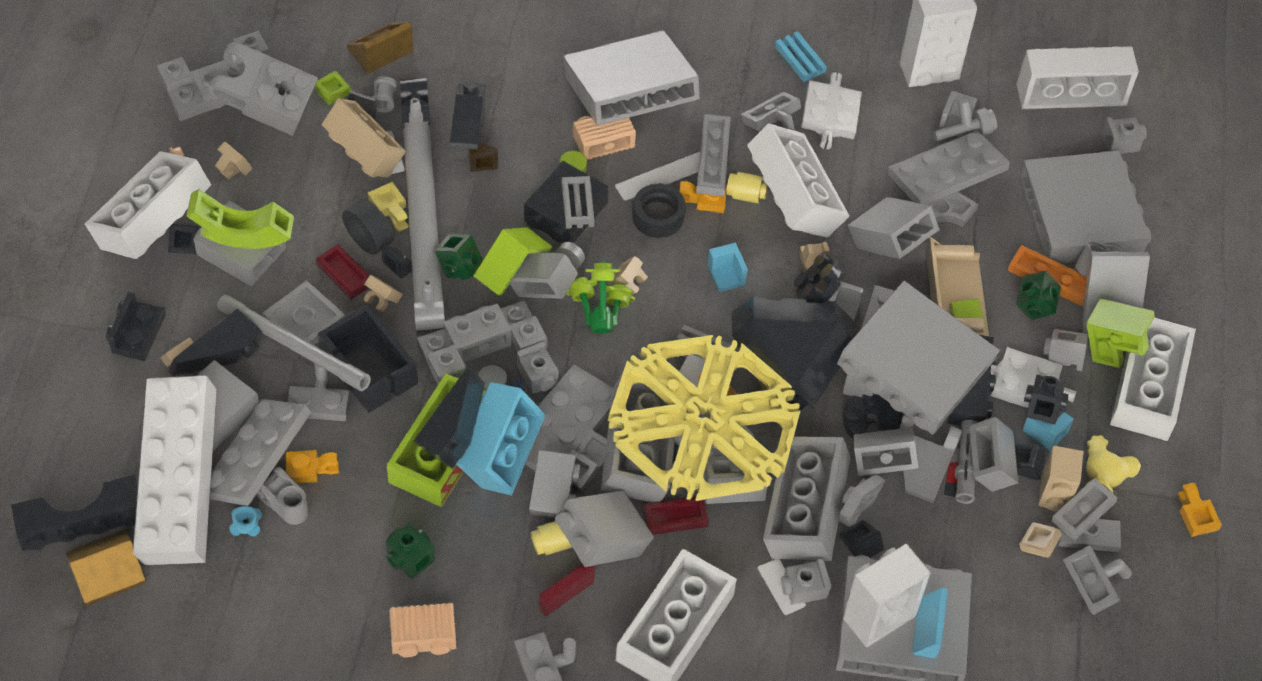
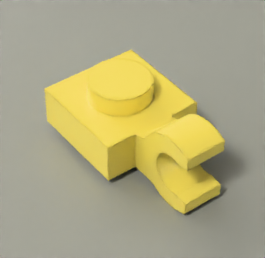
(391, 203)

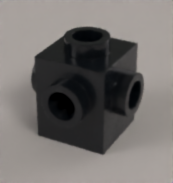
(1046, 399)

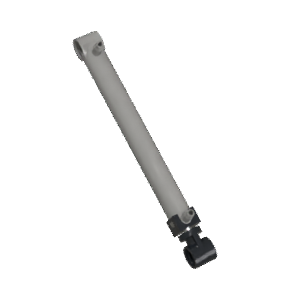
(421, 205)

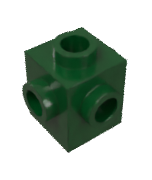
(459, 256)
(1038, 295)
(409, 550)

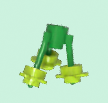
(618, 296)

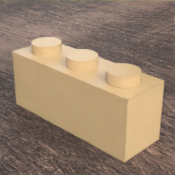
(363, 138)

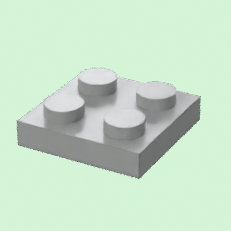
(304, 312)

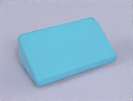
(930, 624)

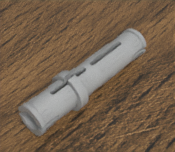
(965, 487)

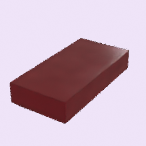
(343, 271)
(675, 515)
(566, 589)

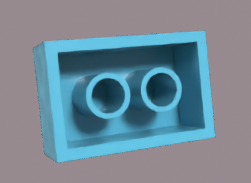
(502, 438)

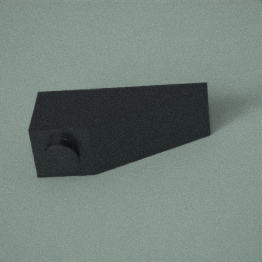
(468, 115)
(224, 343)
(453, 422)

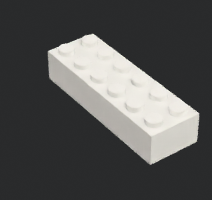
(175, 471)

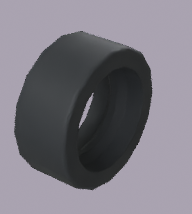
(367, 226)
(655, 227)

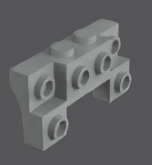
(190, 89)
(478, 335)

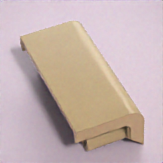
(956, 277)

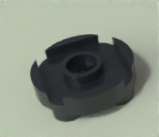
(820, 280)
(856, 413)

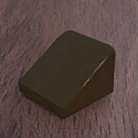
(483, 158)

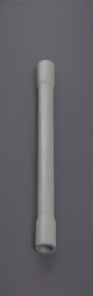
(346, 372)

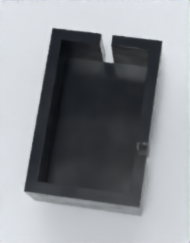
(370, 347)

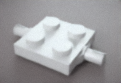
(831, 110)
(1018, 371)

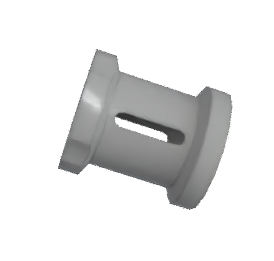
(384, 91)

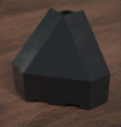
(795, 341)

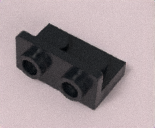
(134, 328)

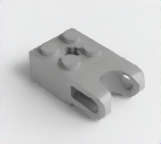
(265, 89)

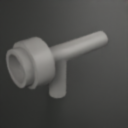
(983, 121)

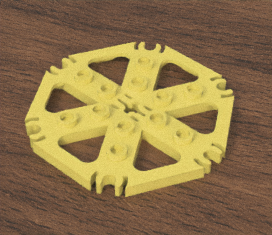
(721, 429)

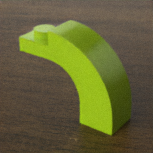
(239, 228)

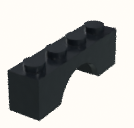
(42, 525)

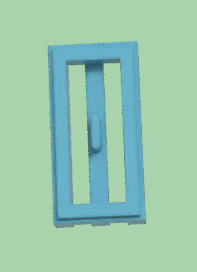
(804, 54)

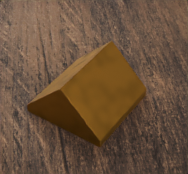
(383, 46)
(105, 567)

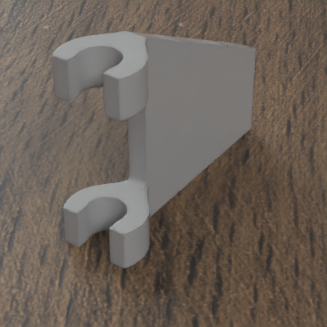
(932, 463)

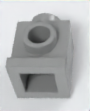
(1123, 135)
(1067, 348)
(537, 368)
(806, 591)

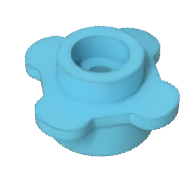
(245, 513)

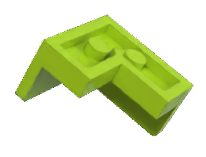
(507, 256)
(1117, 329)

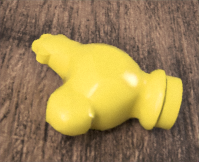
(1107, 466)

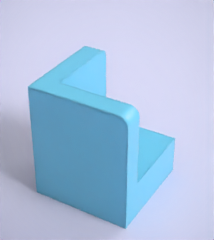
(727, 267)
(1047, 433)

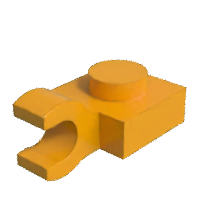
(704, 202)
(306, 465)
(1197, 514)

